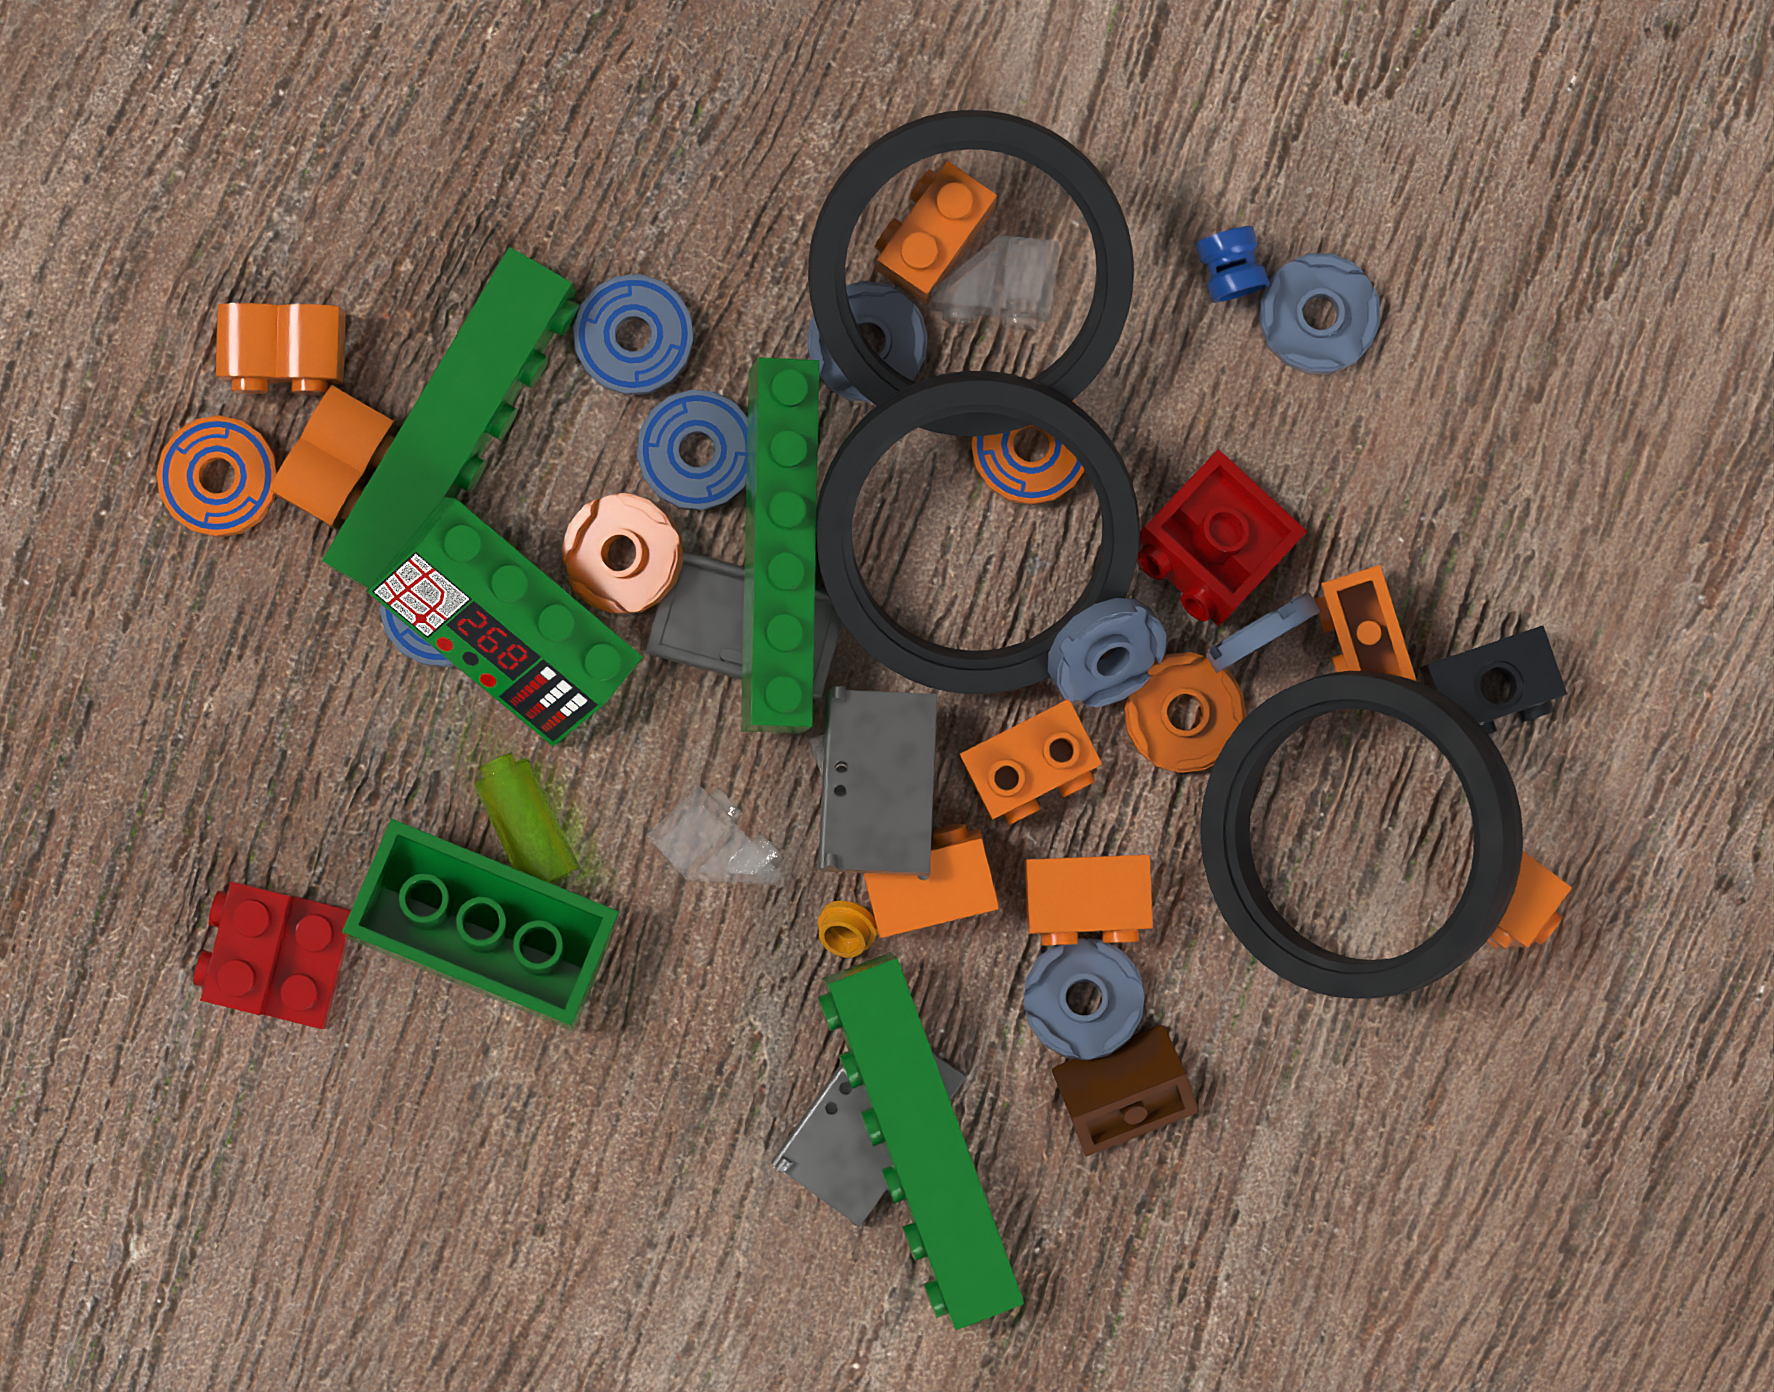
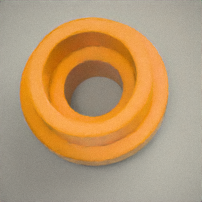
(846, 928)

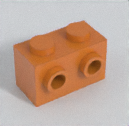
(936, 231)
(1365, 624)
(1031, 761)
(956, 888)
(1088, 896)
(1532, 907)

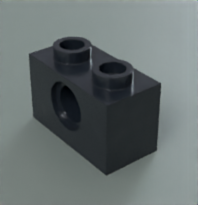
(1524, 661)

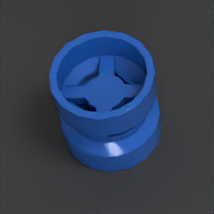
(1228, 252)

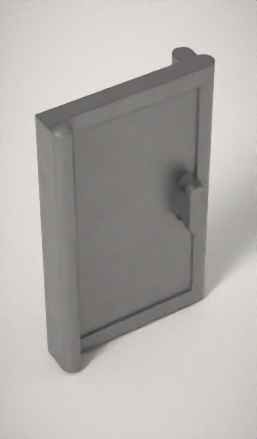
(705, 621)
(882, 803)
(834, 1152)

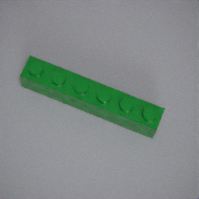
(457, 413)
(780, 546)
(922, 1141)

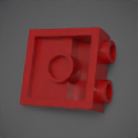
(1217, 539)
(273, 954)

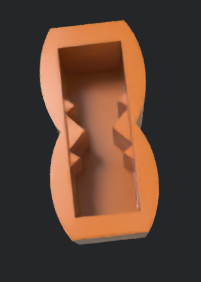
(280, 345)
(334, 458)

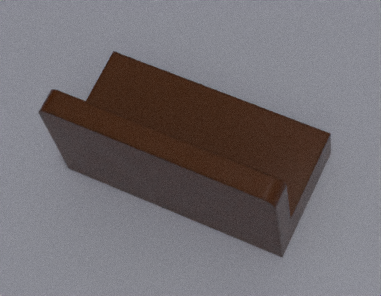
(1126, 1091)

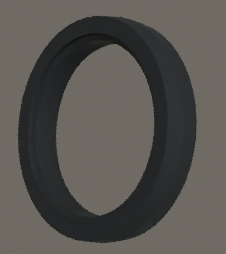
(955, 132)
(900, 414)
(1231, 863)

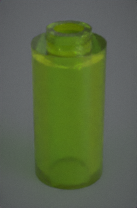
(524, 819)

